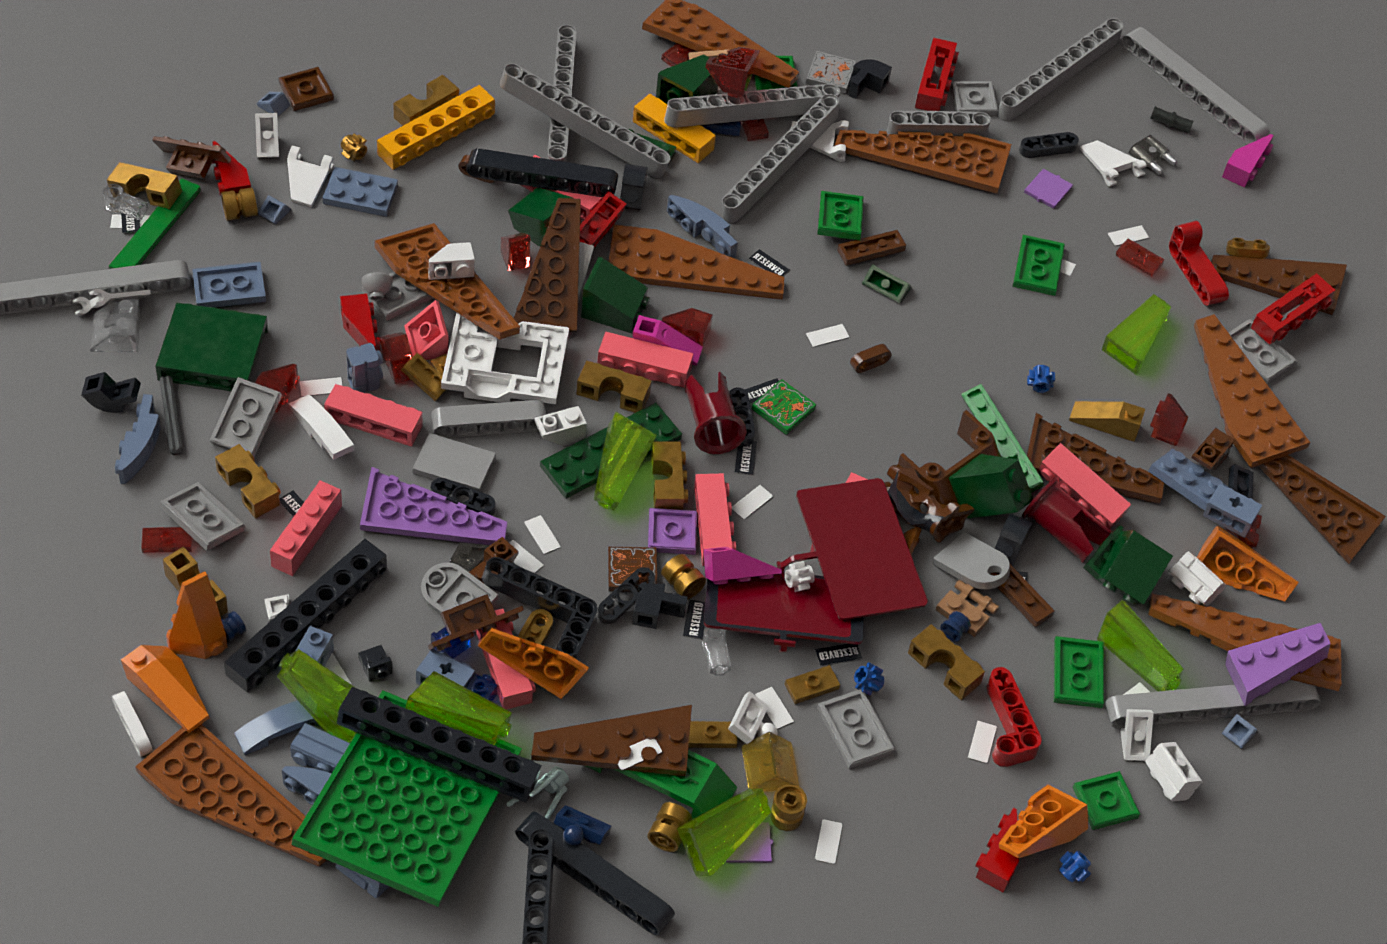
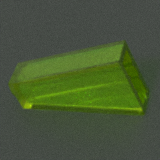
(1136, 335)
(621, 458)
(1139, 648)
(317, 690)
(460, 708)
(720, 831)

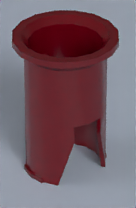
(715, 417)
(1066, 520)

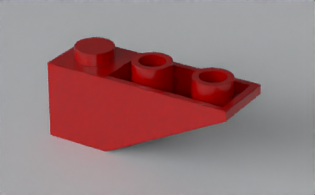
(232, 175)
(357, 319)
(998, 865)

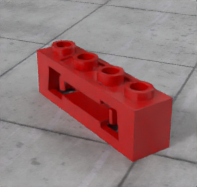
(928, 96)
(601, 219)
(1269, 322)

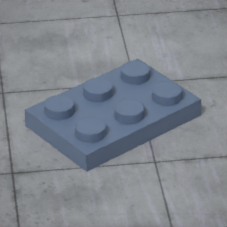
(360, 191)
(229, 285)
(1185, 477)

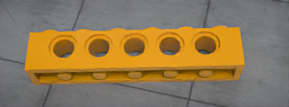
(435, 127)

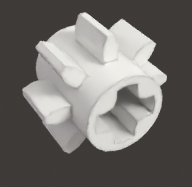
(799, 576)

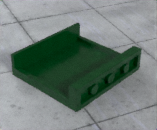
(210, 346)

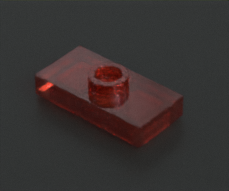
(676, 54)
(755, 129)
(1139, 257)
(165, 539)

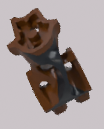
(939, 519)

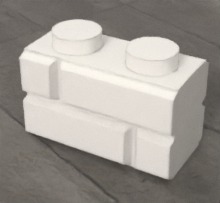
(1197, 579)
(1173, 772)

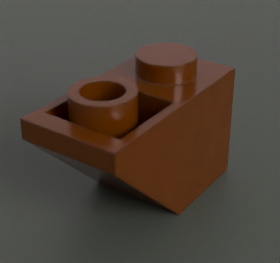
(1214, 449)

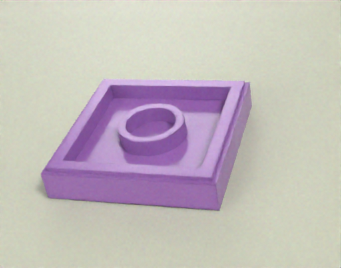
(672, 531)

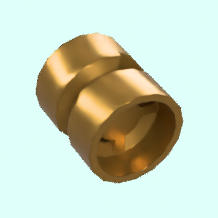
(239, 204)
(683, 576)
(788, 807)
(664, 830)

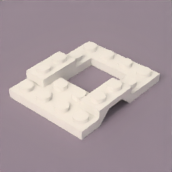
(473, 354)

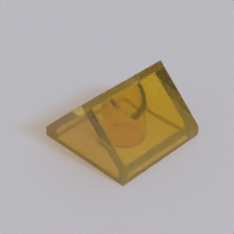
(769, 763)

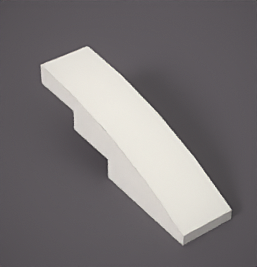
(321, 426)

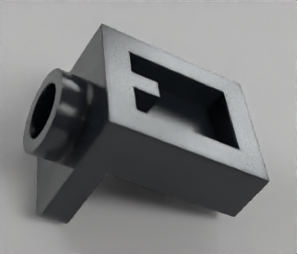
(375, 663)

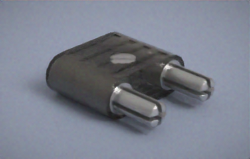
(1152, 152)

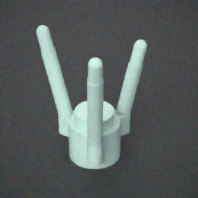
(552, 782)

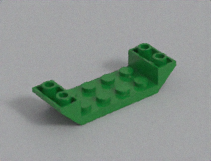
(700, 789)

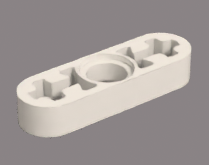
(132, 724)

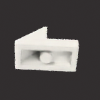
(267, 135)
(1137, 734)

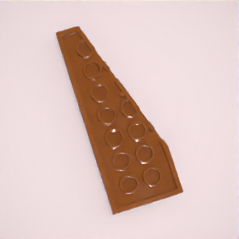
(703, 31)
(958, 159)
(409, 257)
(675, 262)
(1247, 404)
(1234, 630)
(213, 782)

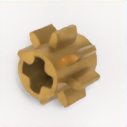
(354, 147)

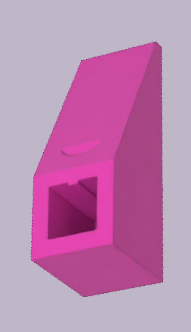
(1245, 161)
(662, 334)
(727, 563)

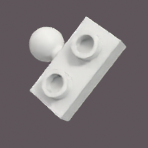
(749, 719)

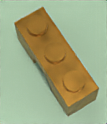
(438, 92)
(160, 186)
(598, 379)
(668, 461)
(239, 466)
(181, 567)
(933, 647)

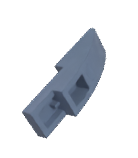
(700, 220)
(140, 442)
(305, 781)

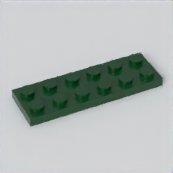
(579, 464)

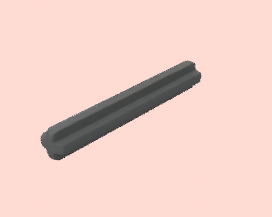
(171, 415)

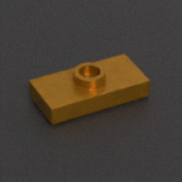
(424, 376)
(812, 684)
(711, 735)

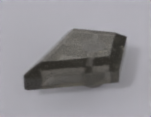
(468, 555)

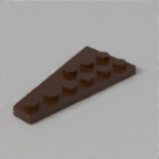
(1278, 276)
(553, 281)
(1114, 471)
(1330, 509)
(609, 741)

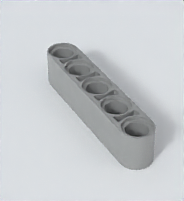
(939, 122)
(487, 418)

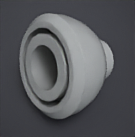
(377, 284)

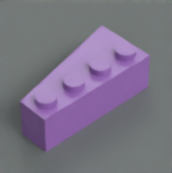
(1275, 660)

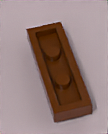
(871, 247)
(1025, 598)

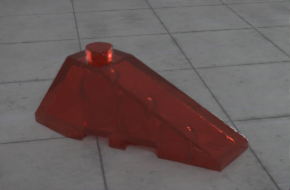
(733, 70)

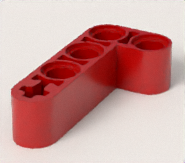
(1195, 264)
(1003, 689)

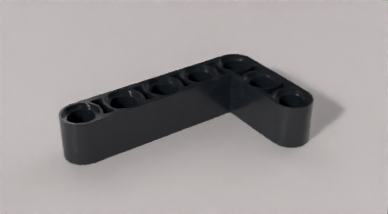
(552, 593)

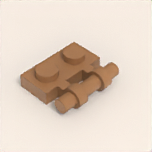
(956, 602)

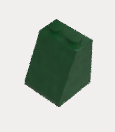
(686, 80)
(534, 212)
(613, 297)
(991, 486)
(1134, 567)

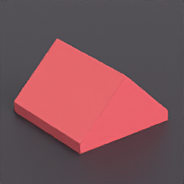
(428, 333)

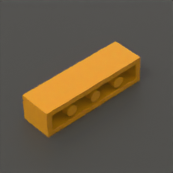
(690, 140)

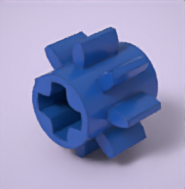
(1041, 378)
(869, 678)
(1075, 866)

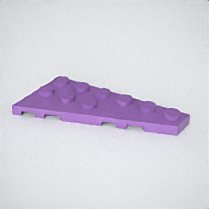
(418, 512)

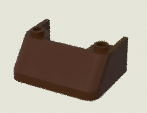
(935, 476)

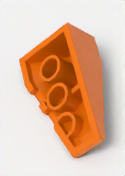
(1244, 567)
(197, 624)
(543, 665)
(167, 683)
(1046, 823)

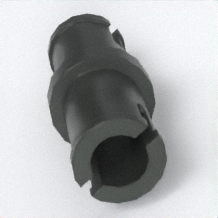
(1171, 119)

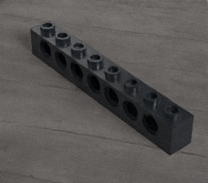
(293, 617)
(438, 744)

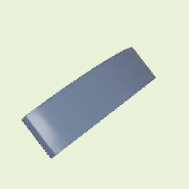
(271, 725)

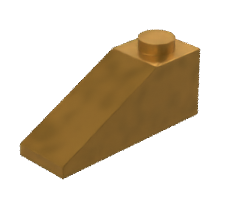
(1109, 417)

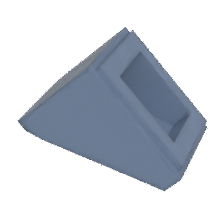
(274, 102)
(273, 210)
(1239, 731)

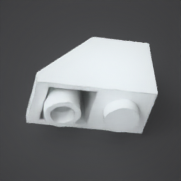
(452, 261)
(562, 426)

